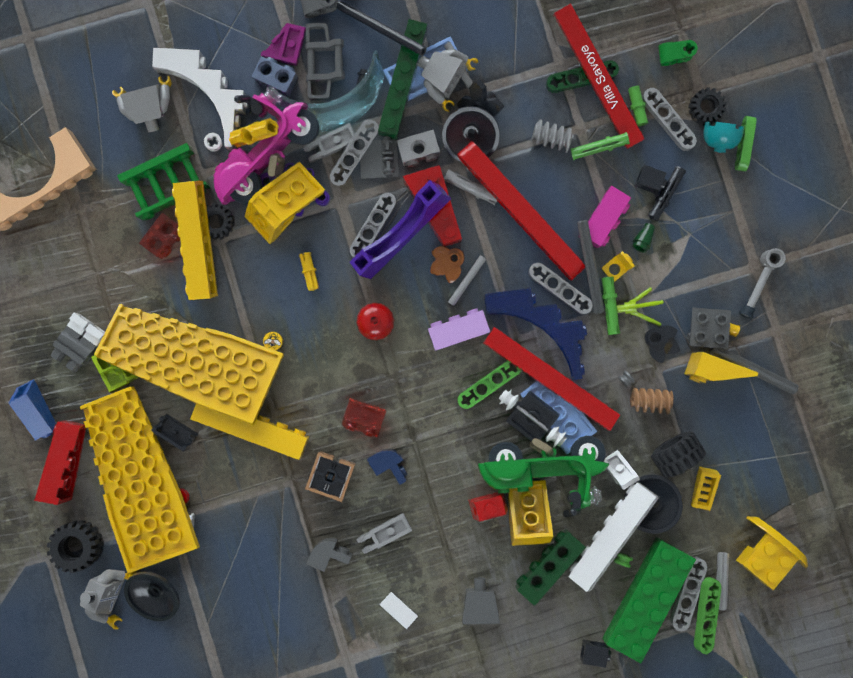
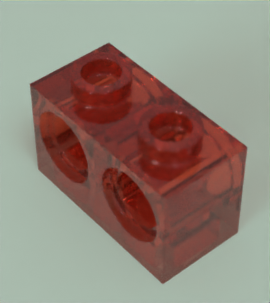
(158, 232)

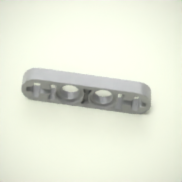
(671, 117)
(350, 150)
(370, 224)
(558, 291)
(691, 594)

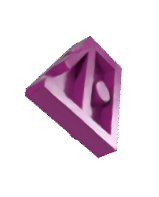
(287, 45)

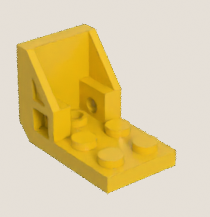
(278, 202)

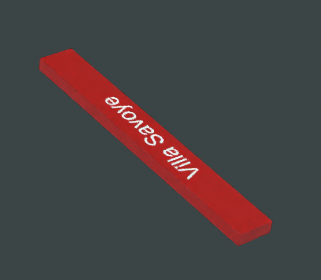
(597, 74)

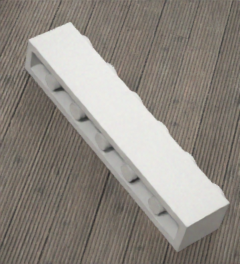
(613, 536)

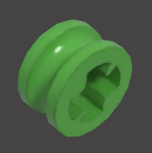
(623, 560)

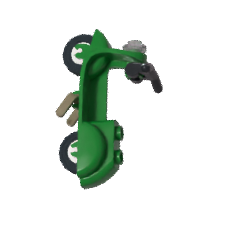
(509, 470)

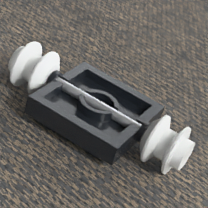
(533, 417)

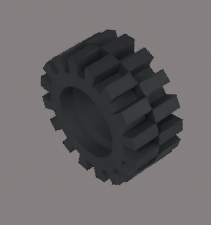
(715, 98)
(227, 224)

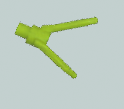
(631, 307)

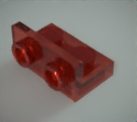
(363, 418)

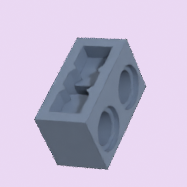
(274, 77)

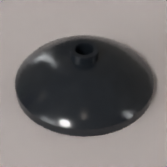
(456, 134)
(669, 508)
(151, 596)

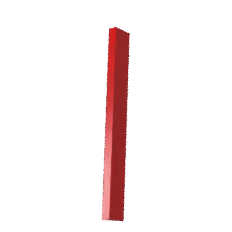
(551, 379)

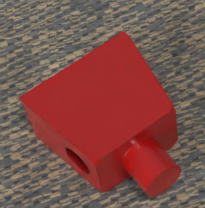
(488, 506)

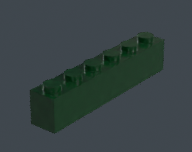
(401, 82)

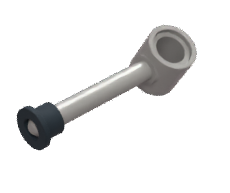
(748, 310)

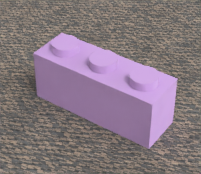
(458, 329)

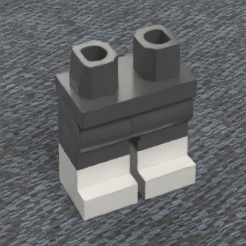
(78, 342)

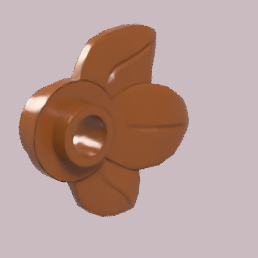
(445, 264)

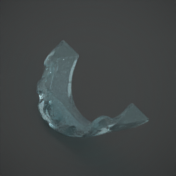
(350, 106)

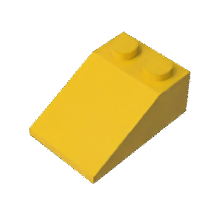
(705, 367)
(530, 515)

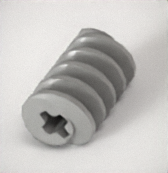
(552, 135)

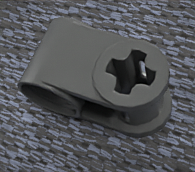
(314, 8)

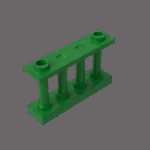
(148, 170)

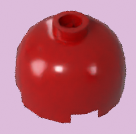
(381, 314)

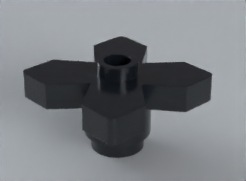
(481, 98)

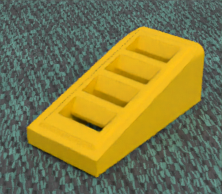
(700, 479)

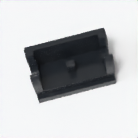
(175, 432)

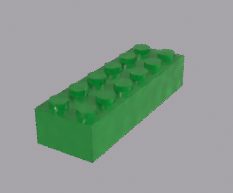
(648, 600)

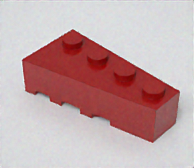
(444, 222)
(62, 463)

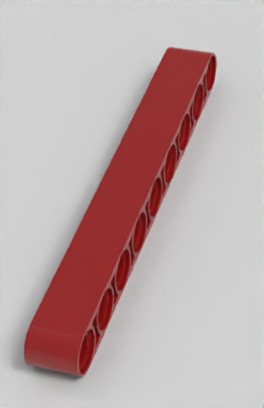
(521, 210)

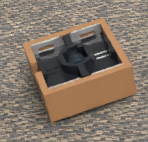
(330, 476)

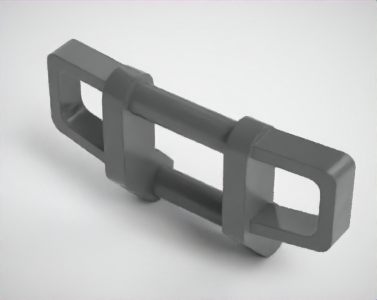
(311, 48)

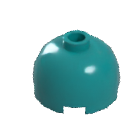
(722, 136)

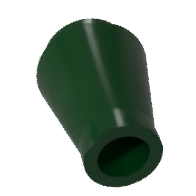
(643, 240)

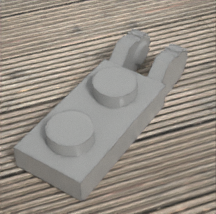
(331, 142)
(386, 532)

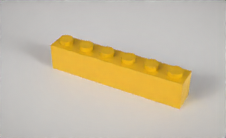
(195, 240)
(263, 432)

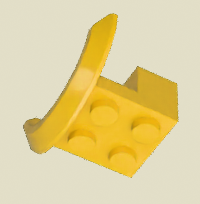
(771, 556)

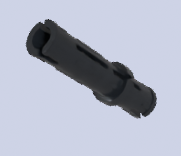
(663, 199)

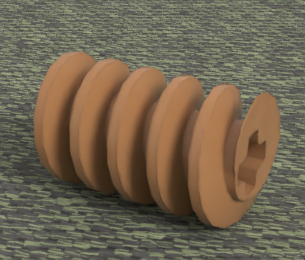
(651, 399)

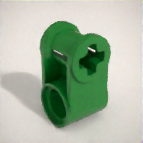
(673, 52)

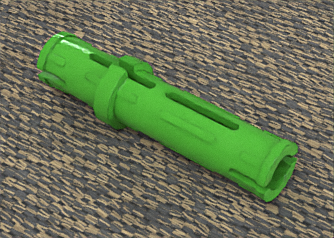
(579, 152)
(610, 305)

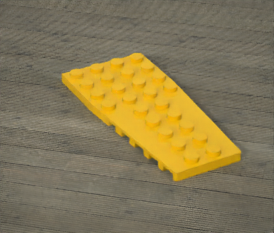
(191, 361)
(137, 482)

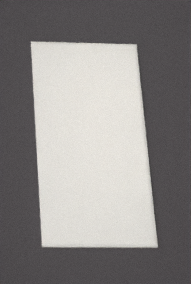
(398, 610)

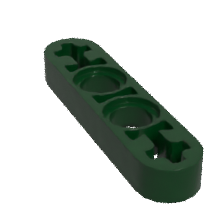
(582, 78)

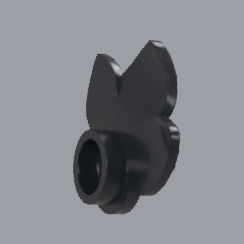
(664, 343)

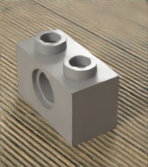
(426, 140)

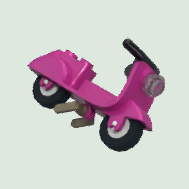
(239, 175)

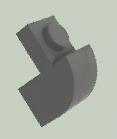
(324, 550)

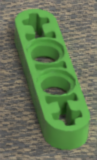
(491, 386)
(708, 638)

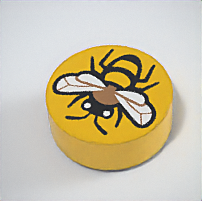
(273, 341)

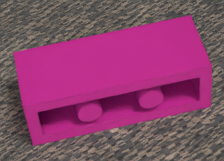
(606, 216)

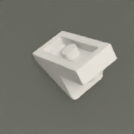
(620, 470)

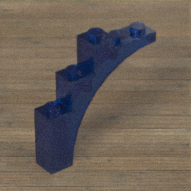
(547, 317)

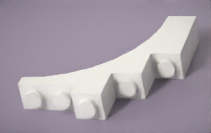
(191, 67)

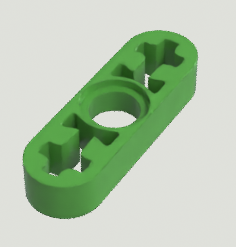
(745, 146)

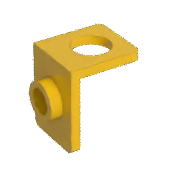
(623, 261)

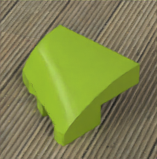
(112, 376)

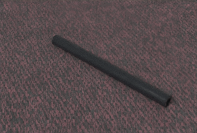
(381, 28)

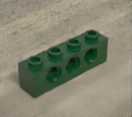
(535, 592)

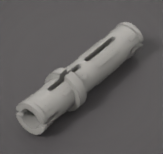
(469, 186)

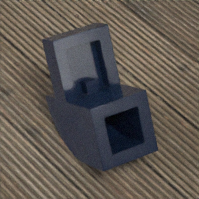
(386, 460)

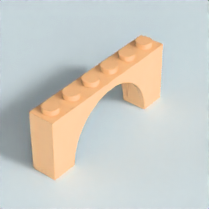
(70, 167)

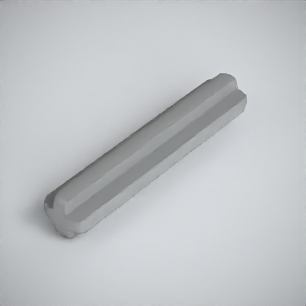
(722, 577)

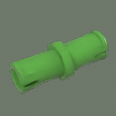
(638, 105)

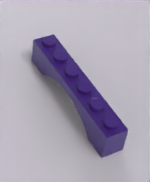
(425, 206)

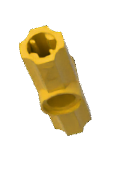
(253, 132)

